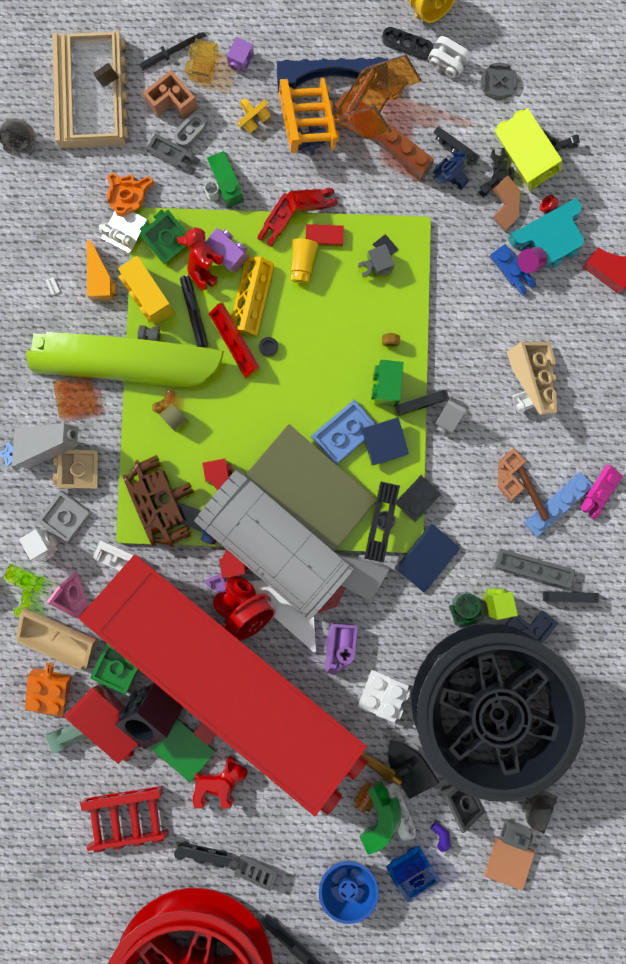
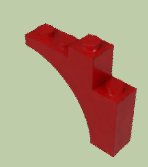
(608, 269)

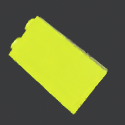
(528, 149)

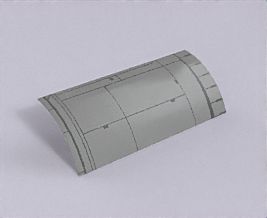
(273, 544)

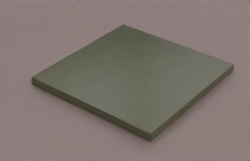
(310, 487)

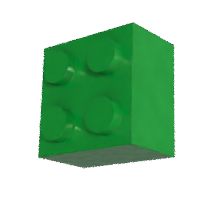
(388, 383)

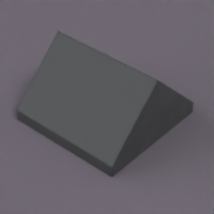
(464, 807)

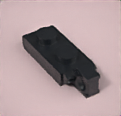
(444, 137)

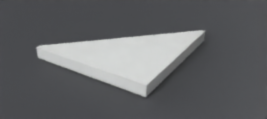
(289, 616)

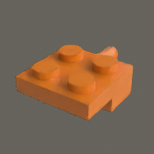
(47, 691)

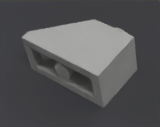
(449, 418)

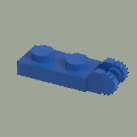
(508, 265)

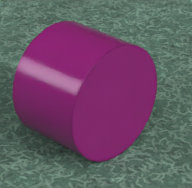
(532, 259)

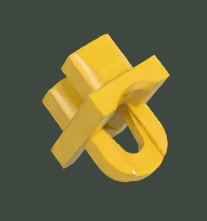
(247, 121)

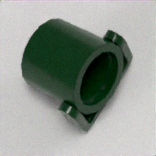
(468, 607)

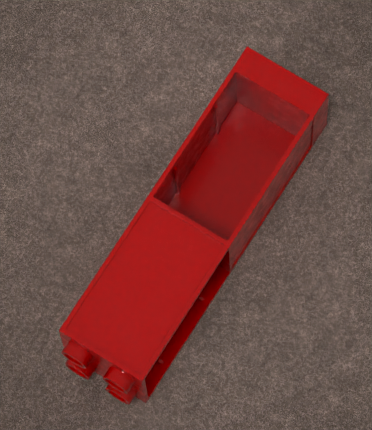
(226, 686)

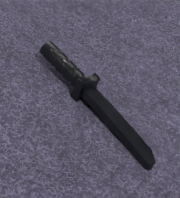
(165, 53)

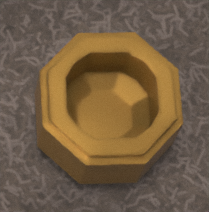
(391, 340)

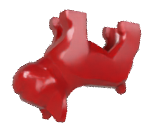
(200, 258)
(219, 784)

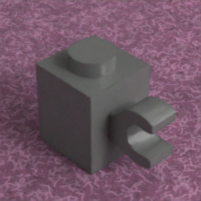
(379, 261)
(516, 835)

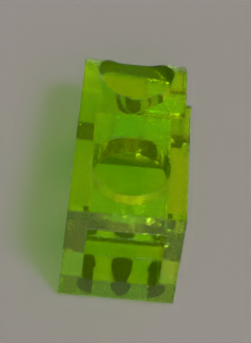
(24, 578)

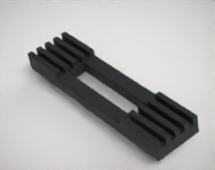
(387, 494)

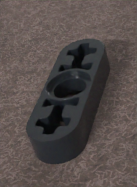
(407, 36)
(422, 402)
(558, 596)

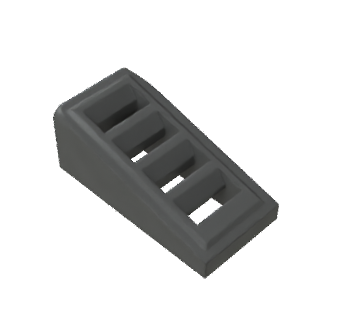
(272, 870)

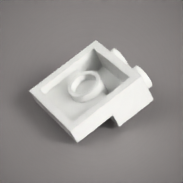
(384, 696)

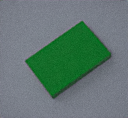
(183, 751)

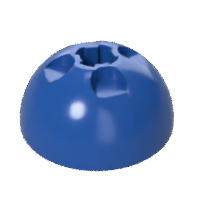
(348, 903)

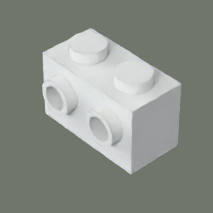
(39, 545)

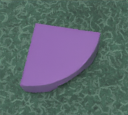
(216, 583)

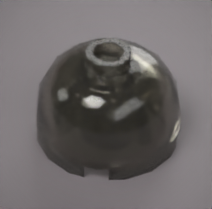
(14, 134)
(539, 810)

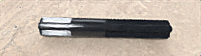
(193, 310)
(288, 941)

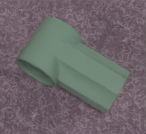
(62, 738)

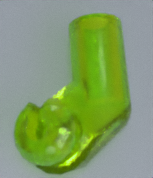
(25, 602)

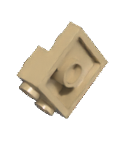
(76, 469)

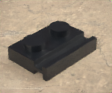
(418, 498)

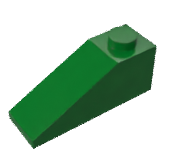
(225, 179)

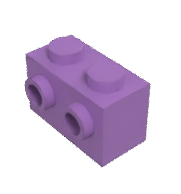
(223, 245)

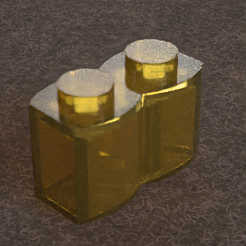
(202, 61)

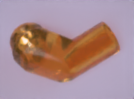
(160, 406)

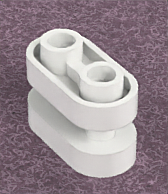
(449, 57)

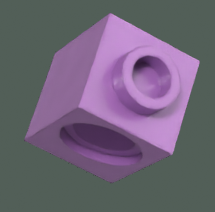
(240, 55)

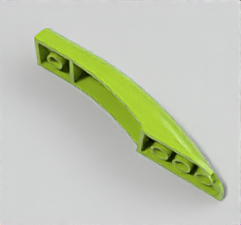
(122, 359)

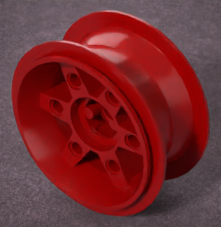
(197, 910)

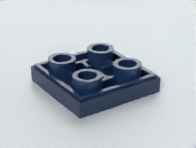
(385, 441)

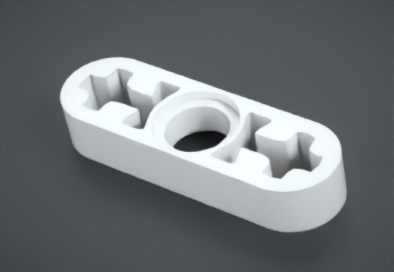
(407, 829)

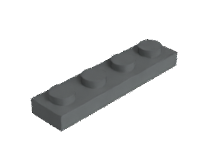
(534, 568)

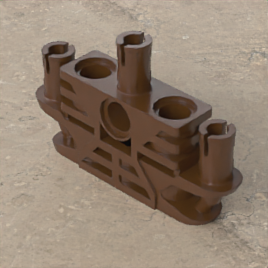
(146, 507)

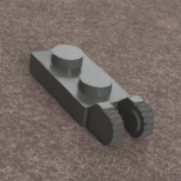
(171, 153)

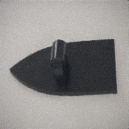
(411, 768)

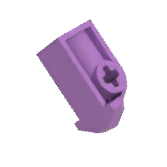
(340, 638)

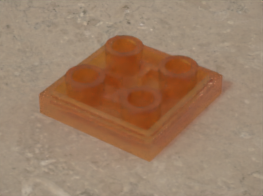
(75, 396)

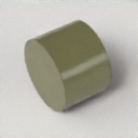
(173, 417)

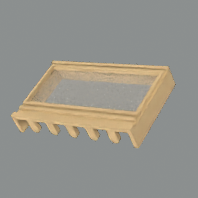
(82, 108)

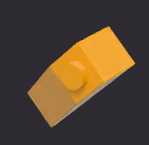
(99, 282)

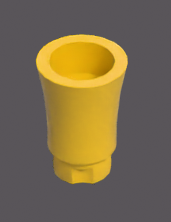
(302, 260)

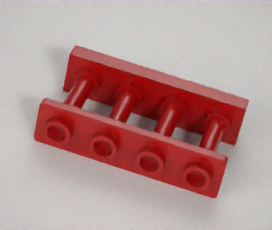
(112, 802)

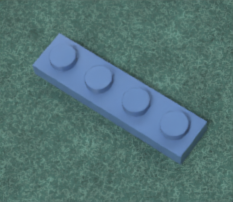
(559, 503)

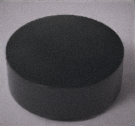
(268, 346)

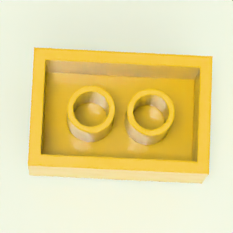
(145, 291)

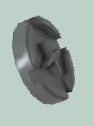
(499, 81)

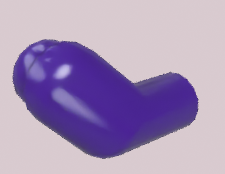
(444, 836)

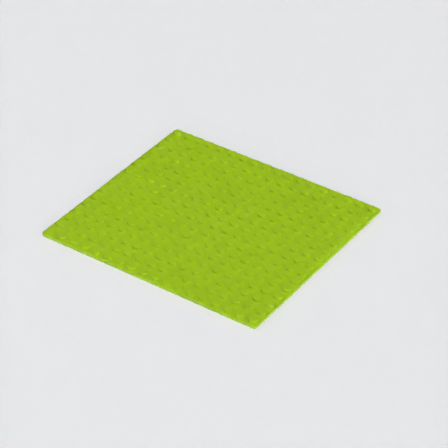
(323, 362)

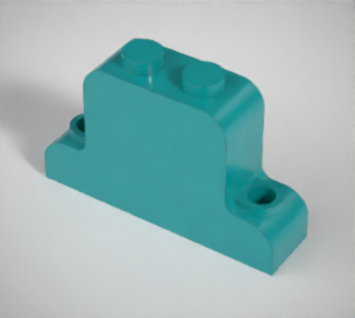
(553, 233)

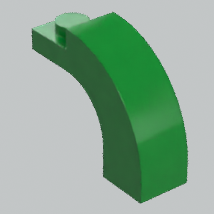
(389, 819)

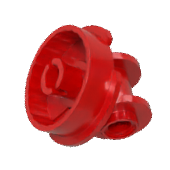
(242, 608)

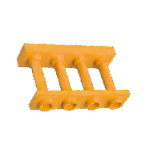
(293, 123)

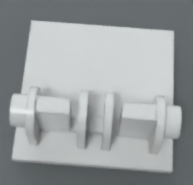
(123, 230)

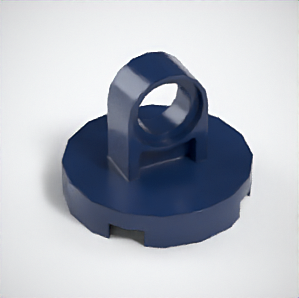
(452, 171)

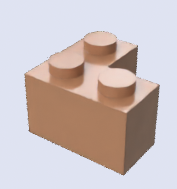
(170, 92)

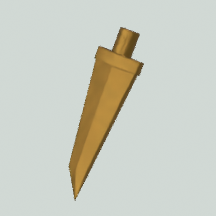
(381, 769)

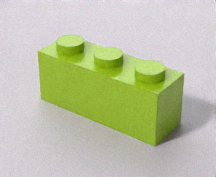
(499, 603)

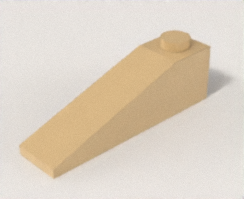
(534, 369)

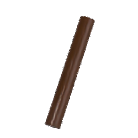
(533, 494)

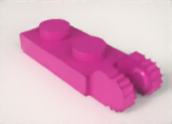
(601, 491)

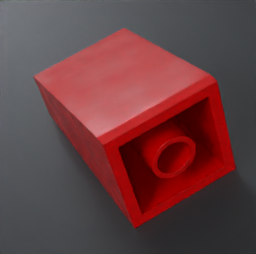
(96, 718)

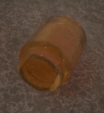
(363, 799)

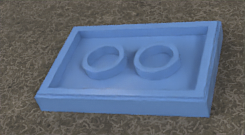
(343, 432)

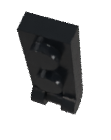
(202, 854)

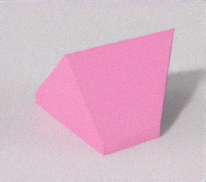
(69, 596)

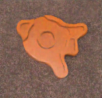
(127, 194)

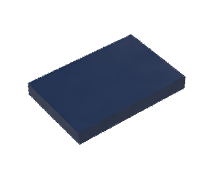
(427, 558)

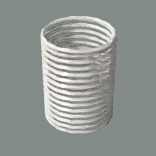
(210, 185)

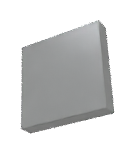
(64, 517)

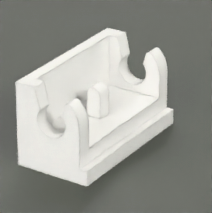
(112, 555)

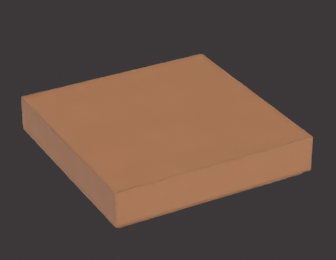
(509, 864)

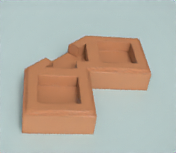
(510, 196)
(506, 480)

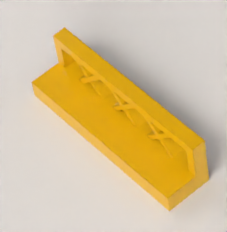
(254, 295)

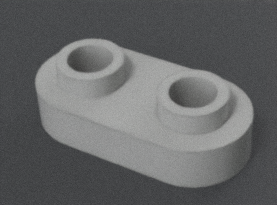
(187, 130)

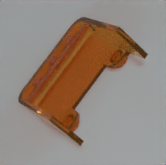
(369, 94)

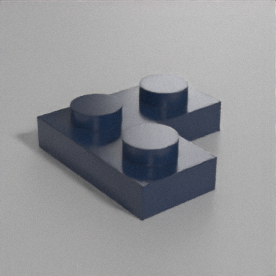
(538, 629)

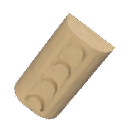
(55, 639)

